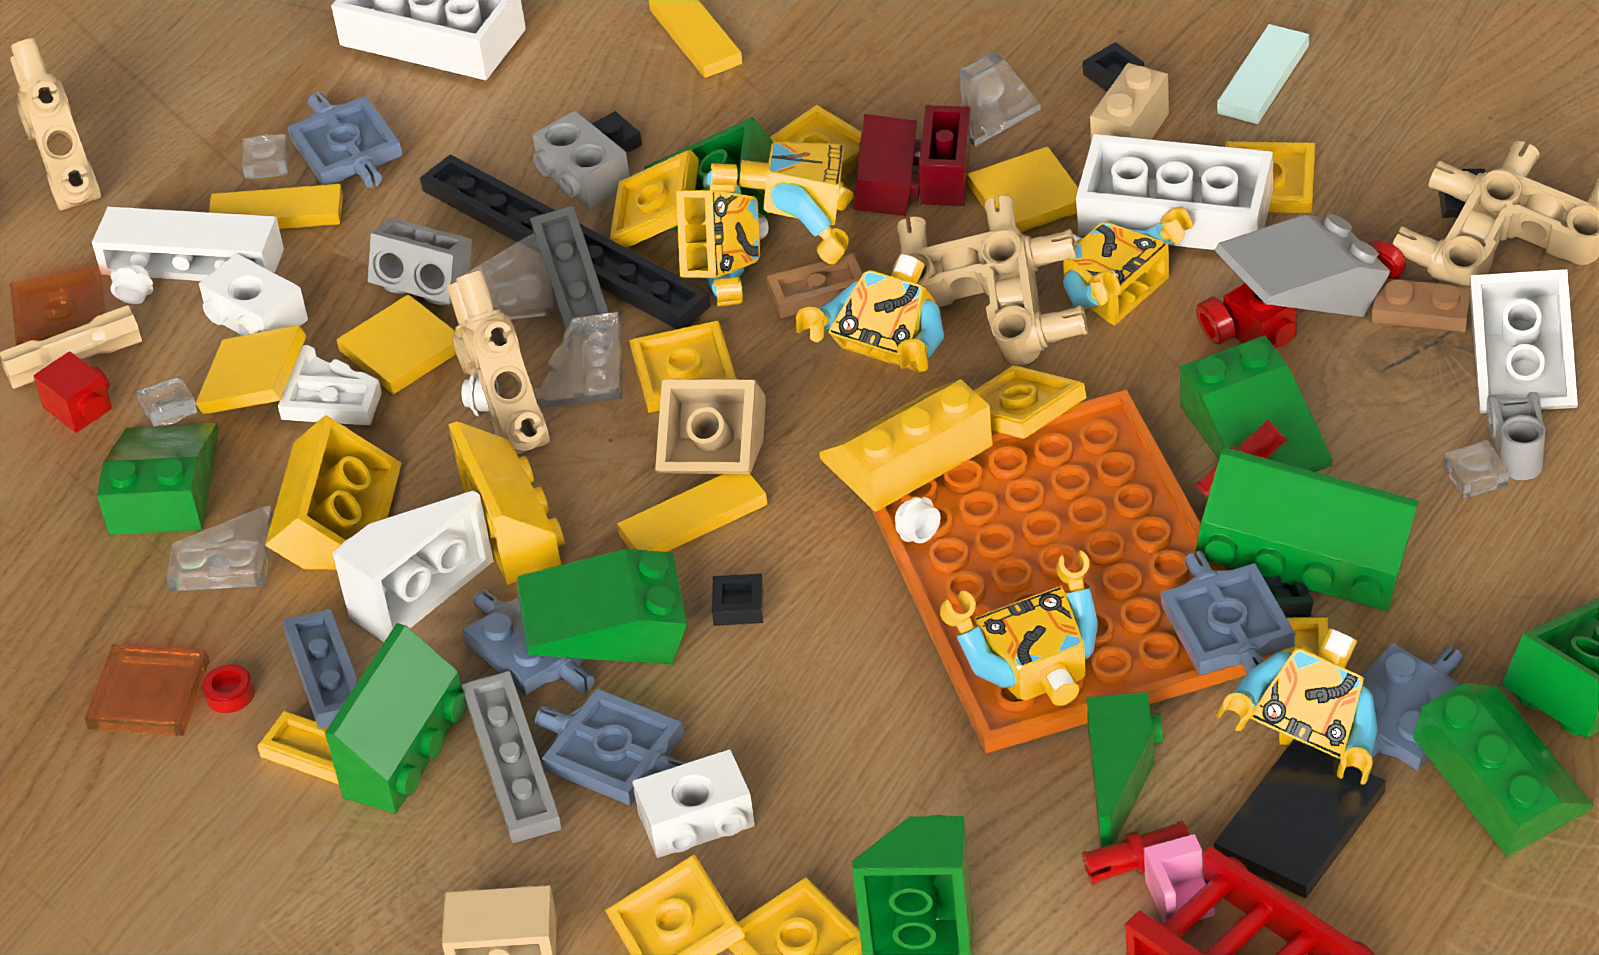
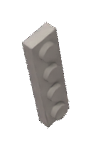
(511, 757)

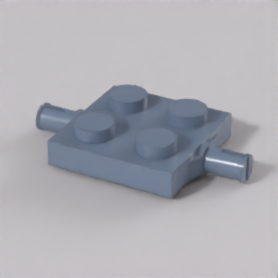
(344, 140)
(1226, 616)
(502, 644)
(1399, 691)
(609, 744)

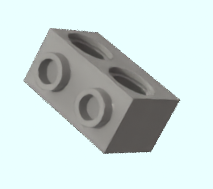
(580, 159)
(420, 253)

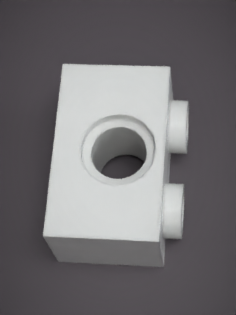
(251, 298)
(693, 803)

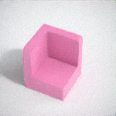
(1174, 874)

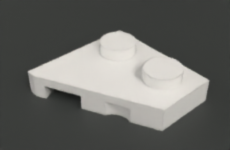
(329, 390)

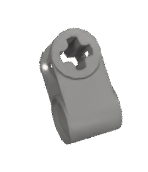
(1518, 434)

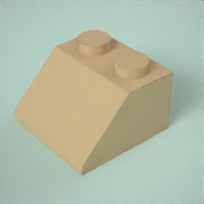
(710, 426)

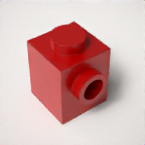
(1255, 318)
(73, 391)

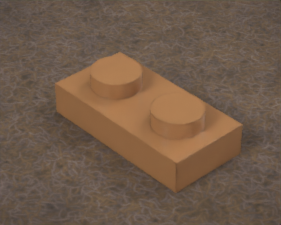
(811, 284)
(1422, 305)

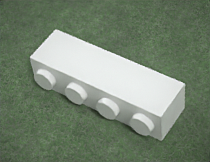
(183, 242)

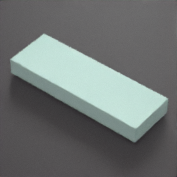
(1263, 74)

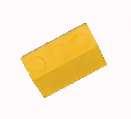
(912, 444)
(330, 494)
(513, 510)

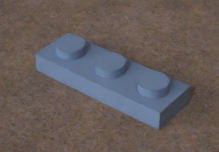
(321, 663)

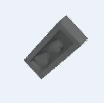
(568, 264)

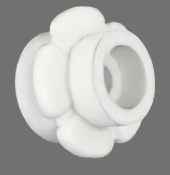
(131, 284)
(474, 396)
(917, 520)

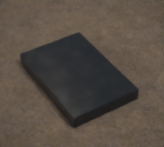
(1299, 818)

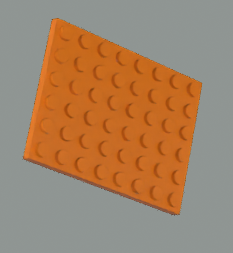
(1007, 518)

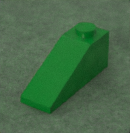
(1121, 755)

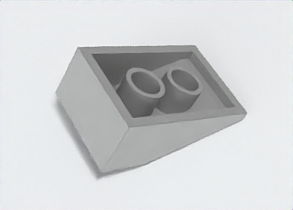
(1308, 265)

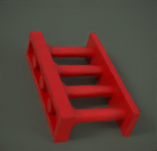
(1263, 907)

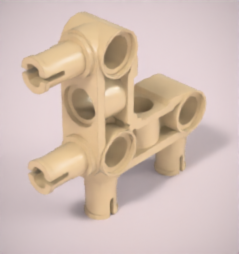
(48, 113)
(1502, 207)
(980, 266)
(490, 347)

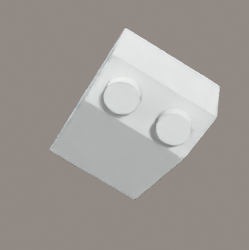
(1523, 337)
(412, 562)

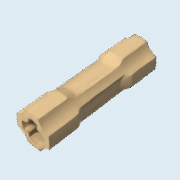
(100, 336)

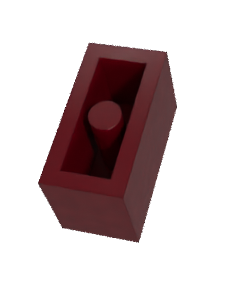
(944, 155)
(886, 164)

